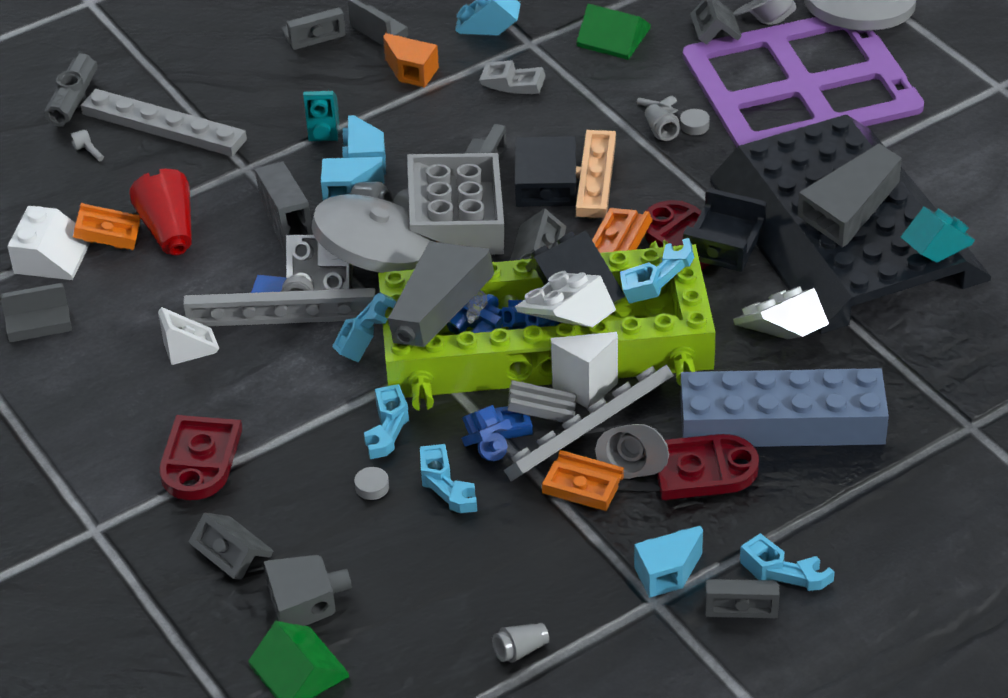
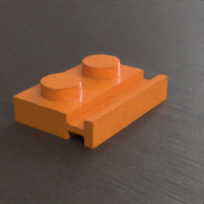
(107, 226)
(621, 230)
(583, 480)

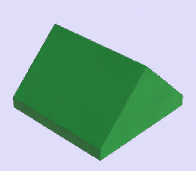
(611, 31)
(295, 662)

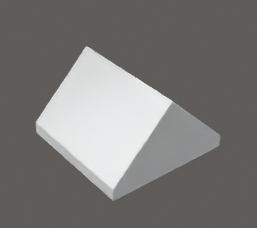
(585, 365)

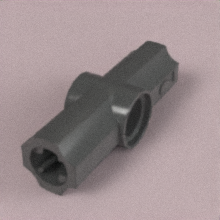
(70, 90)

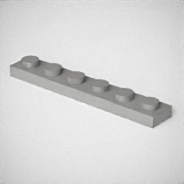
(164, 122)
(277, 307)
(577, 427)

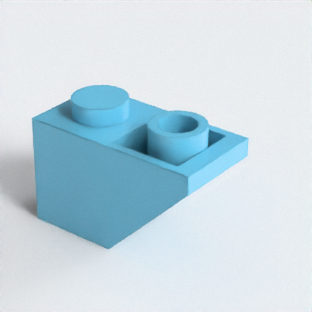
(487, 17)
(363, 140)
(342, 174)
(668, 560)

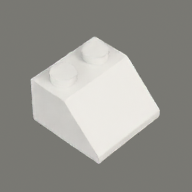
(46, 245)

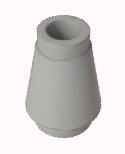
(662, 123)
(518, 641)

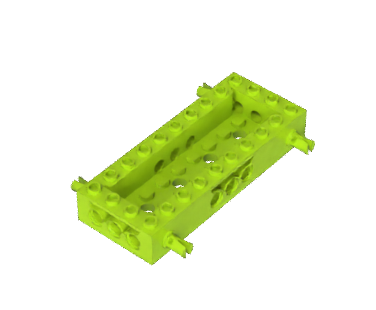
(651, 332)

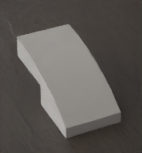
(506, 78)

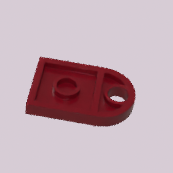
(678, 215)
(201, 452)
(707, 467)

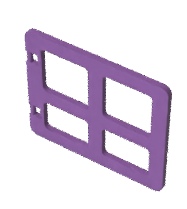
(799, 81)

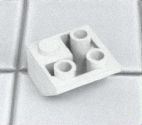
(313, 261)
(570, 300)
(785, 314)

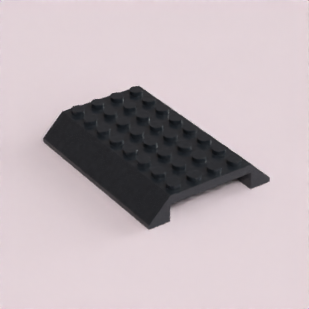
(874, 260)

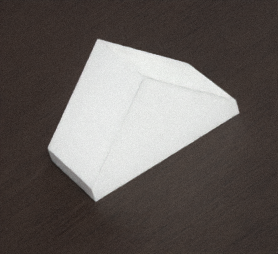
(185, 338)

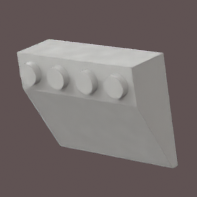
(457, 199)

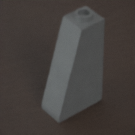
(850, 194)
(283, 202)
(438, 290)

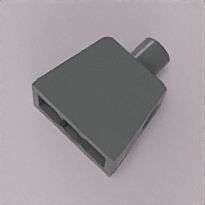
(303, 588)

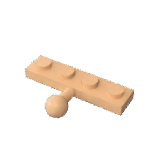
(595, 174)

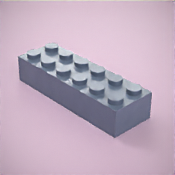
(787, 406)

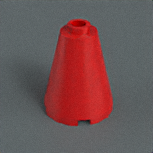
(165, 208)

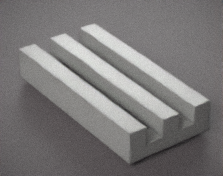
(541, 401)

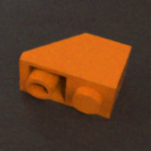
(411, 59)

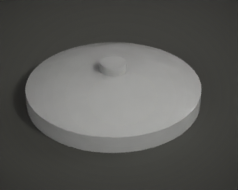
(862, 13)
(368, 233)

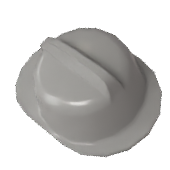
(768, 11)
(635, 448)

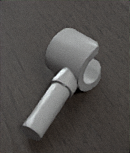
(665, 103)
(82, 140)

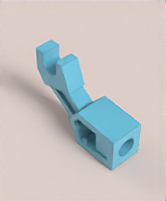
(647, 280)
(359, 331)
(393, 415)
(436, 475)
(759, 550)

